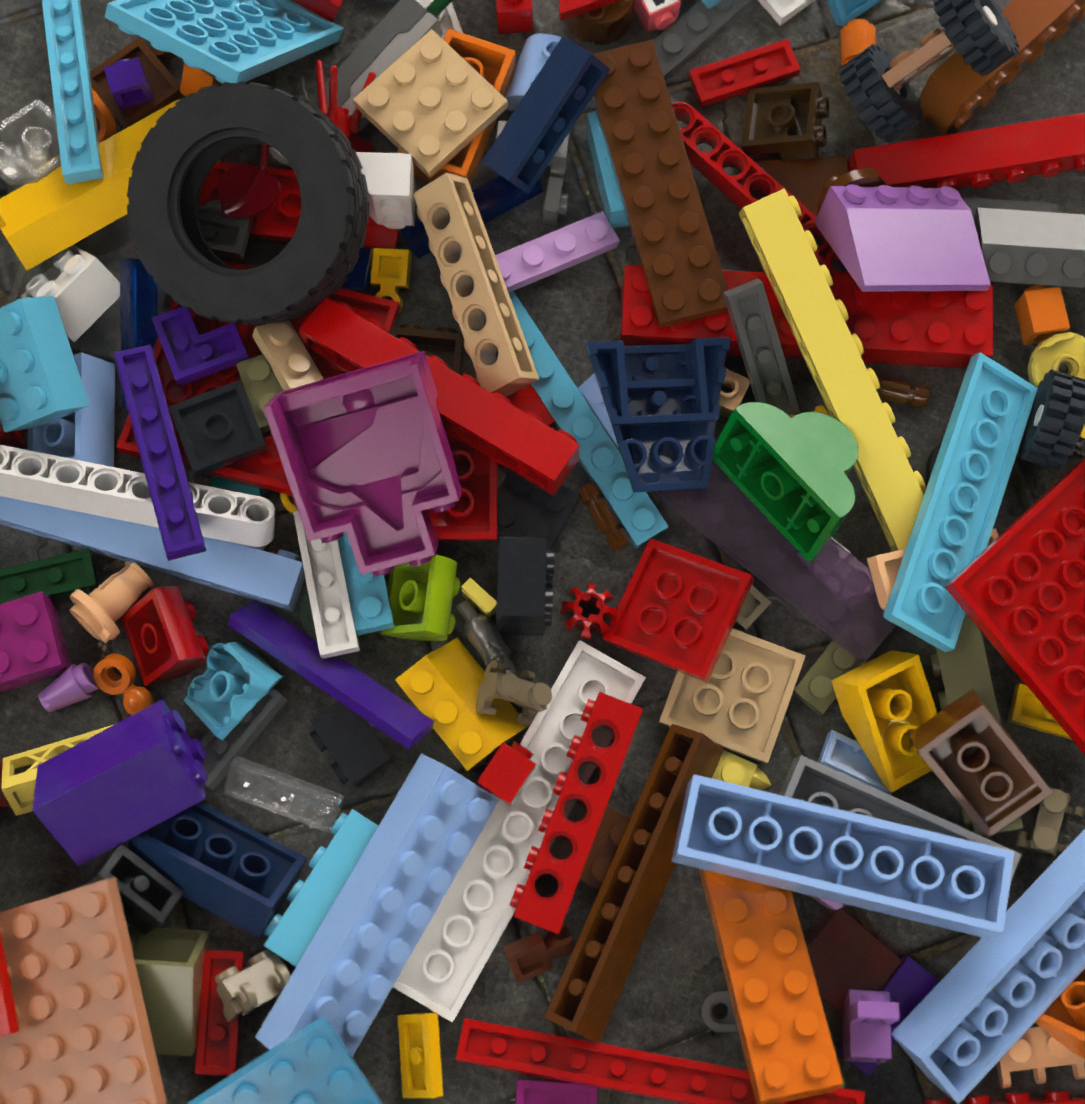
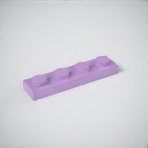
(556, 251)

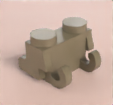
(509, 687)
(1048, 825)
(252, 986)

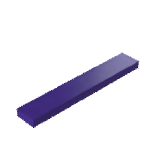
(159, 453)
(331, 674)

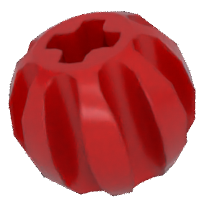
(593, 621)

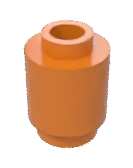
(856, 38)

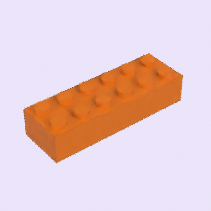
(771, 989)

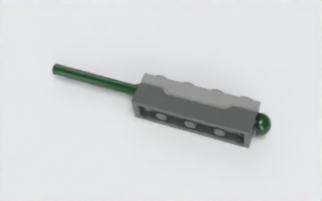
(382, 47)

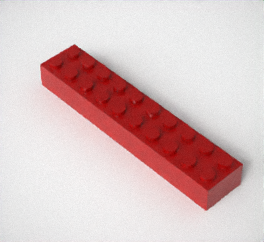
(891, 325)

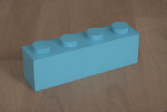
(312, 899)

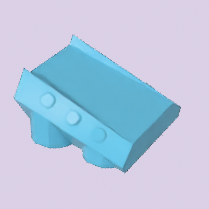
(230, 686)

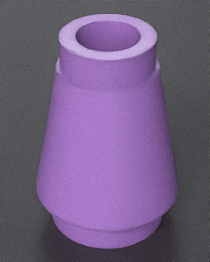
(69, 688)

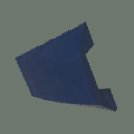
(663, 408)

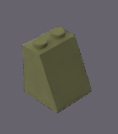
(170, 981)

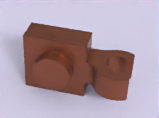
(534, 955)

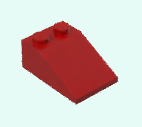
(477, 509)

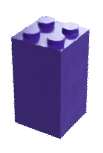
(120, 782)

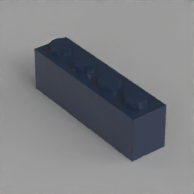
(546, 114)

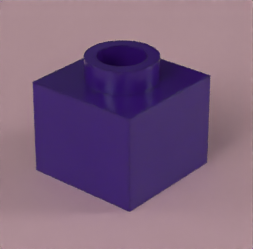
(128, 83)

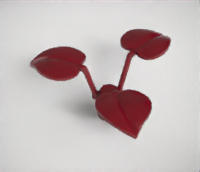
(250, 191)

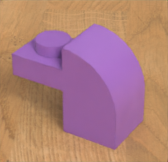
(868, 1026)

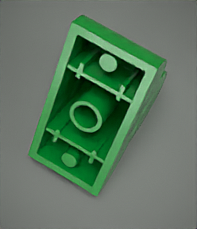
(791, 470)

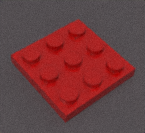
(679, 609)

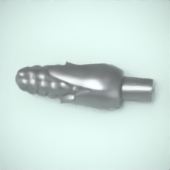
(485, 637)

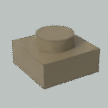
(752, 608)

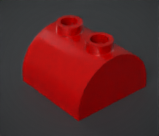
(164, 635)

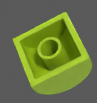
(423, 599)

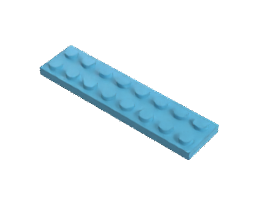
(960, 500)

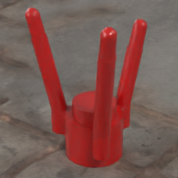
(338, 115)

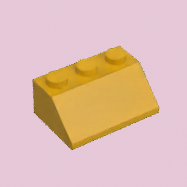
(446, 691)

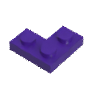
(193, 354)

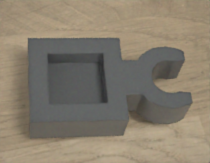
(555, 199)

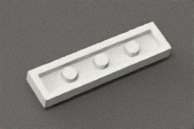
(327, 595)

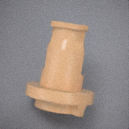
(109, 601)

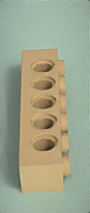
(453, 199)

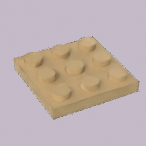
(430, 103)
(743, 698)

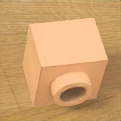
(732, 400)

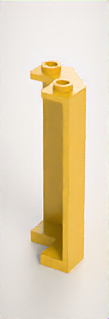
(55, 215)

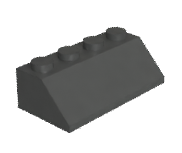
(1032, 246)

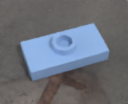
(849, 759)

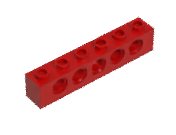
(622, 721)

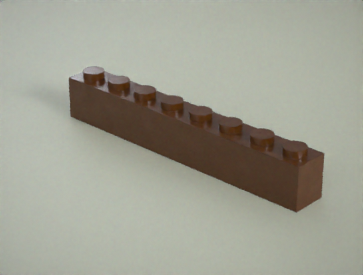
(631, 888)

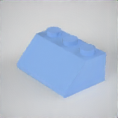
(87, 432)

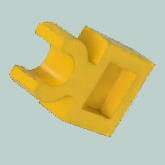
(391, 272)

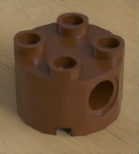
(602, 24)

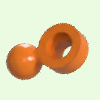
(135, 697)

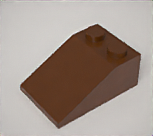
(980, 763)

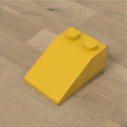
(882, 707)

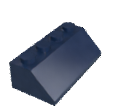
(222, 865)

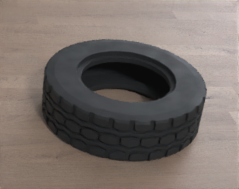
(168, 189)

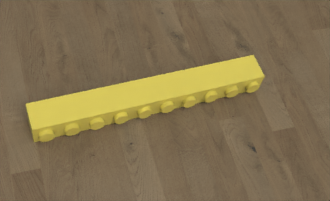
(836, 361)

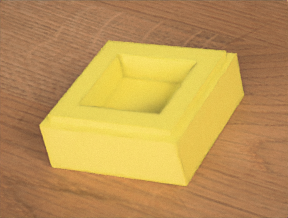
(479, 598)

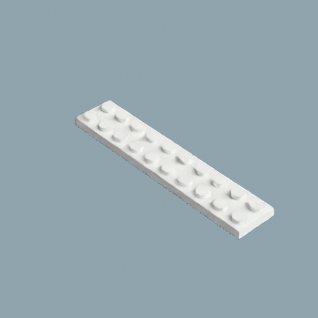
(479, 898)

